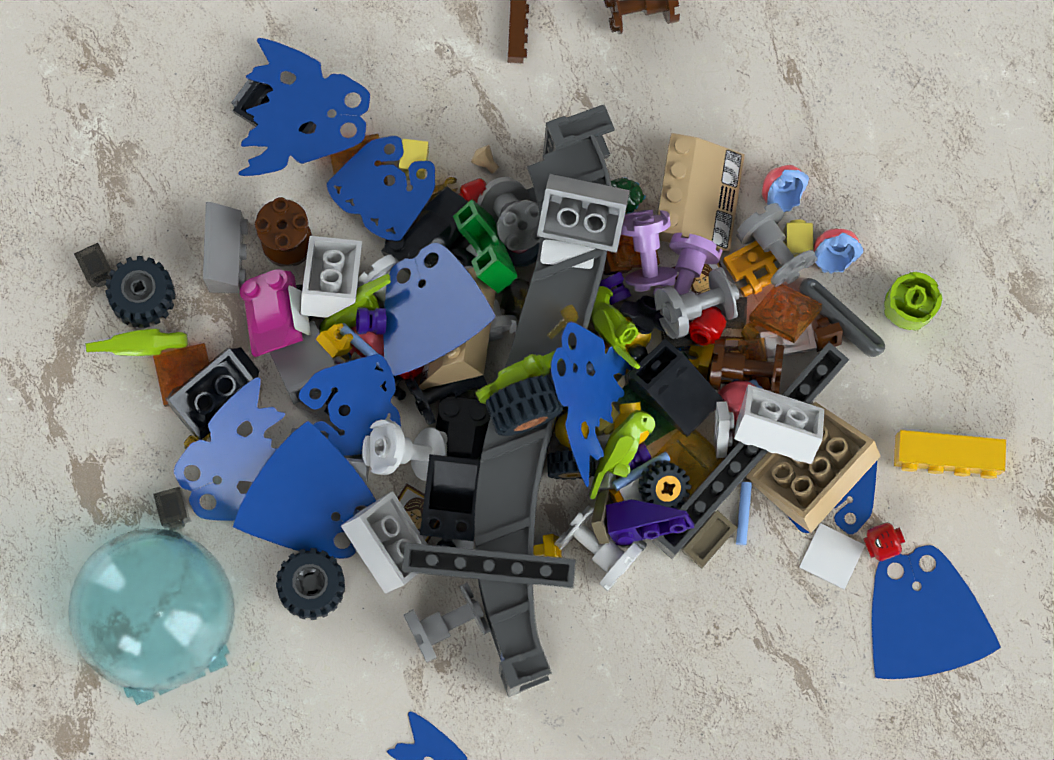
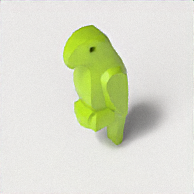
(364, 299)
(613, 325)
(139, 343)
(530, 367)
(622, 448)

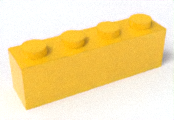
(950, 453)

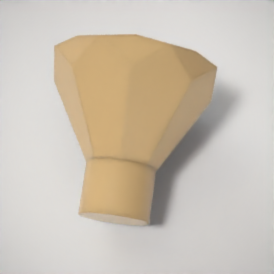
(484, 158)

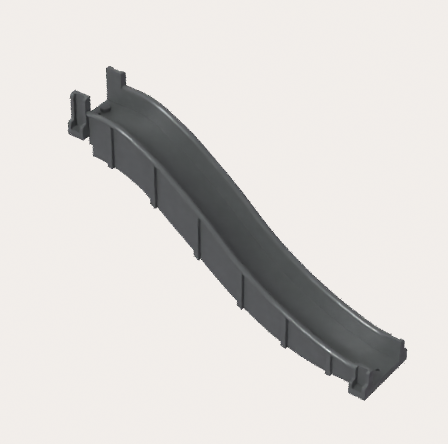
(515, 463)

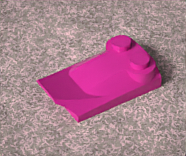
(269, 311)

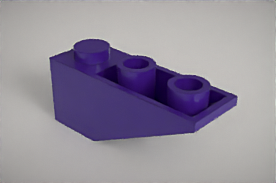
(640, 520)

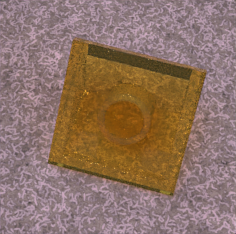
(693, 455)

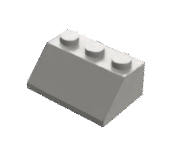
(583, 213)
(224, 249)

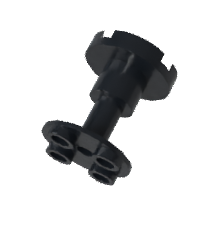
(433, 394)

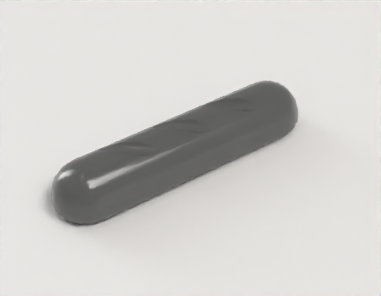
(852, 326)

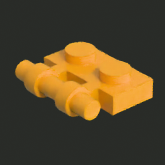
(746, 262)

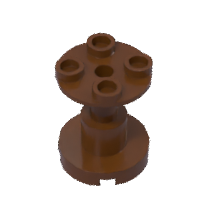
(650, 7)
(283, 232)
(734, 366)

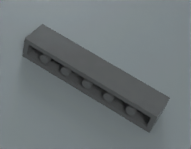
(489, 565)

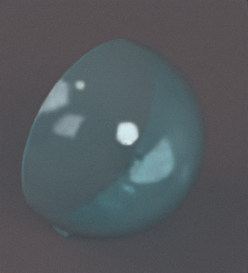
(152, 612)

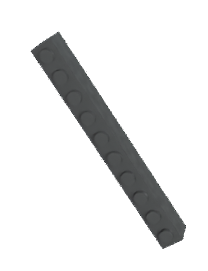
(746, 457)

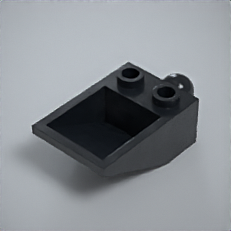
(677, 390)
(450, 498)

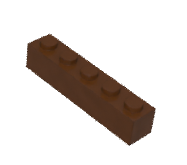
(517, 34)

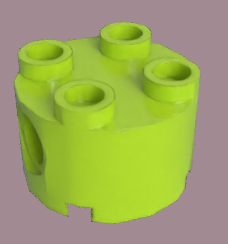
(912, 301)

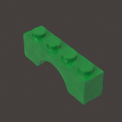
(493, 261)

